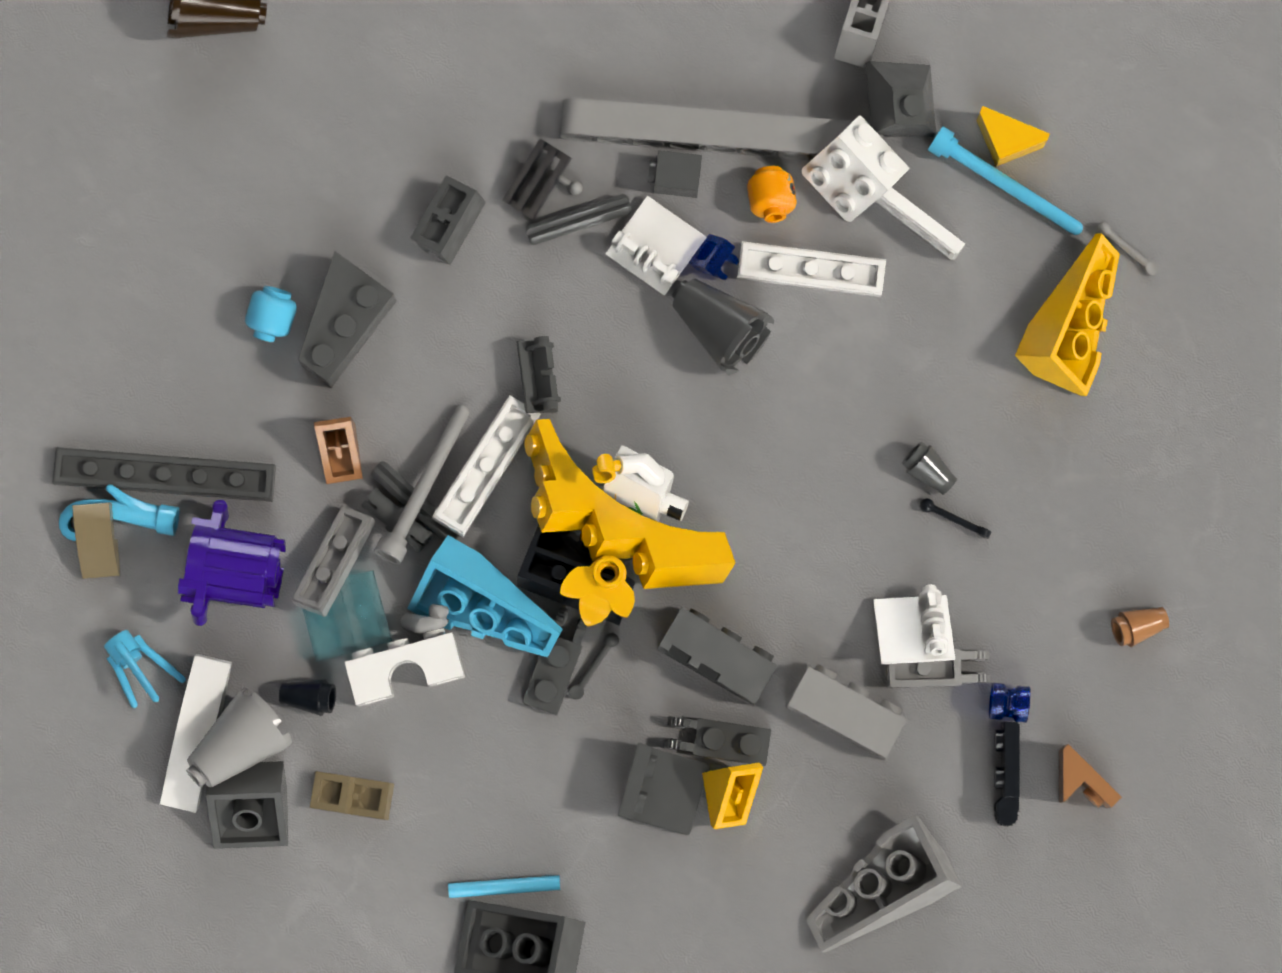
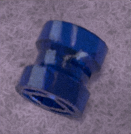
(1017, 702)

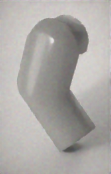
(421, 624)

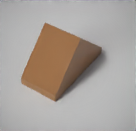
(339, 449)

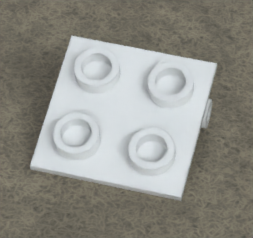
(655, 245)
(914, 628)

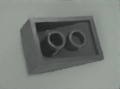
(517, 941)

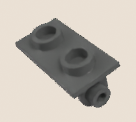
(537, 375)

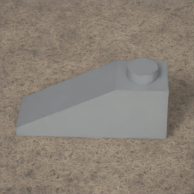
(861, 31)

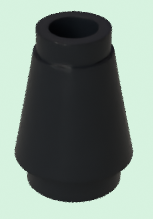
(310, 696)

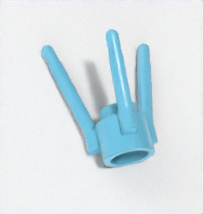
(125, 651)

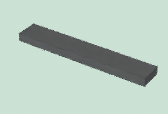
(164, 474)

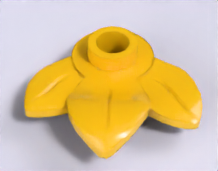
(597, 595)

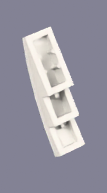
(199, 711)

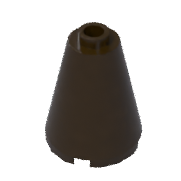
(214, 17)

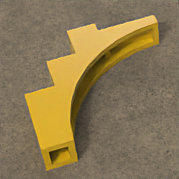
(572, 502)

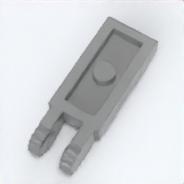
(936, 672)

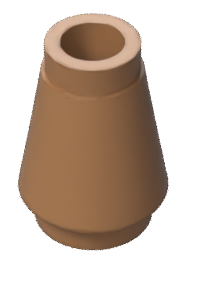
(1138, 625)

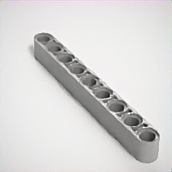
(697, 128)

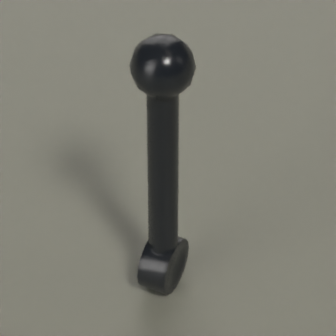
(927, 505)

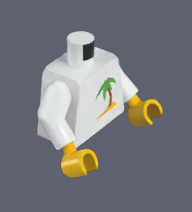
(639, 484)

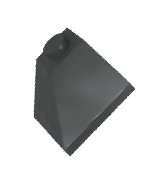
(901, 99)
(250, 808)

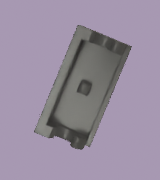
(448, 219)

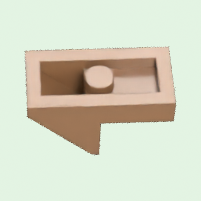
(1076, 772)

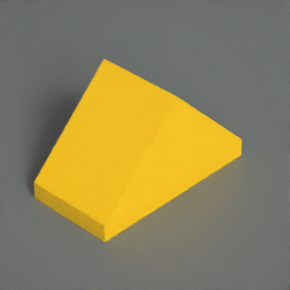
(1008, 137)
(731, 793)

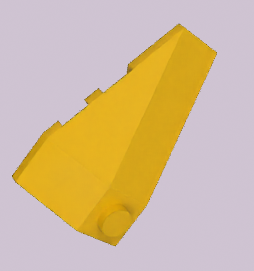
(1066, 329)

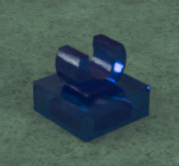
(712, 256)

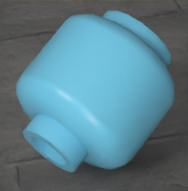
(270, 313)

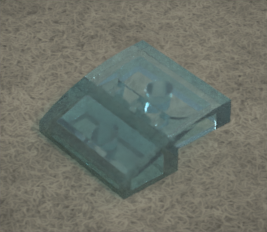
(353, 621)

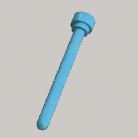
(946, 145)

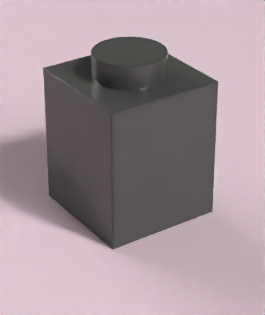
(675, 173)

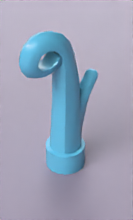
(128, 510)

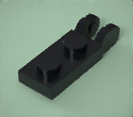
(1008, 775)

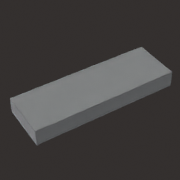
(333, 561)

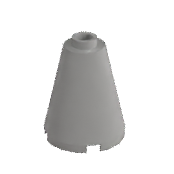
(237, 741)

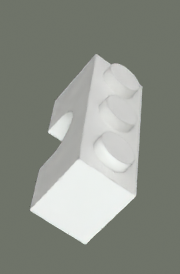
(372, 673)

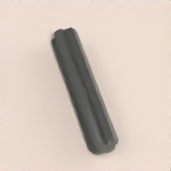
(578, 219)
(402, 491)

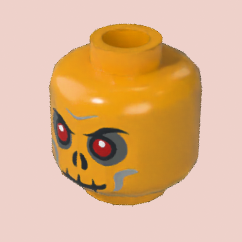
(771, 193)

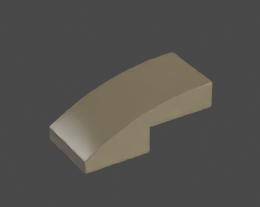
(96, 540)
(352, 795)

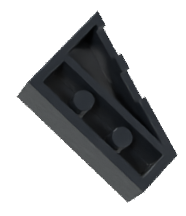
(550, 561)

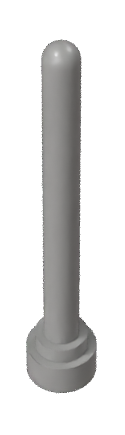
(393, 544)

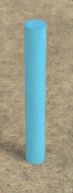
(504, 886)

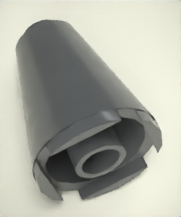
(722, 323)

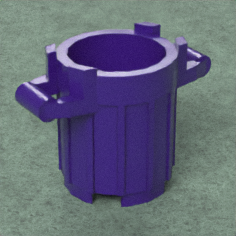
(229, 565)

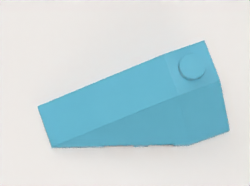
(483, 600)

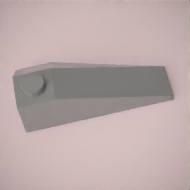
(892, 881)

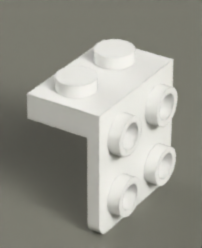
(854, 169)

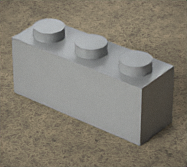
(847, 711)

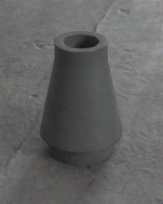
(929, 468)

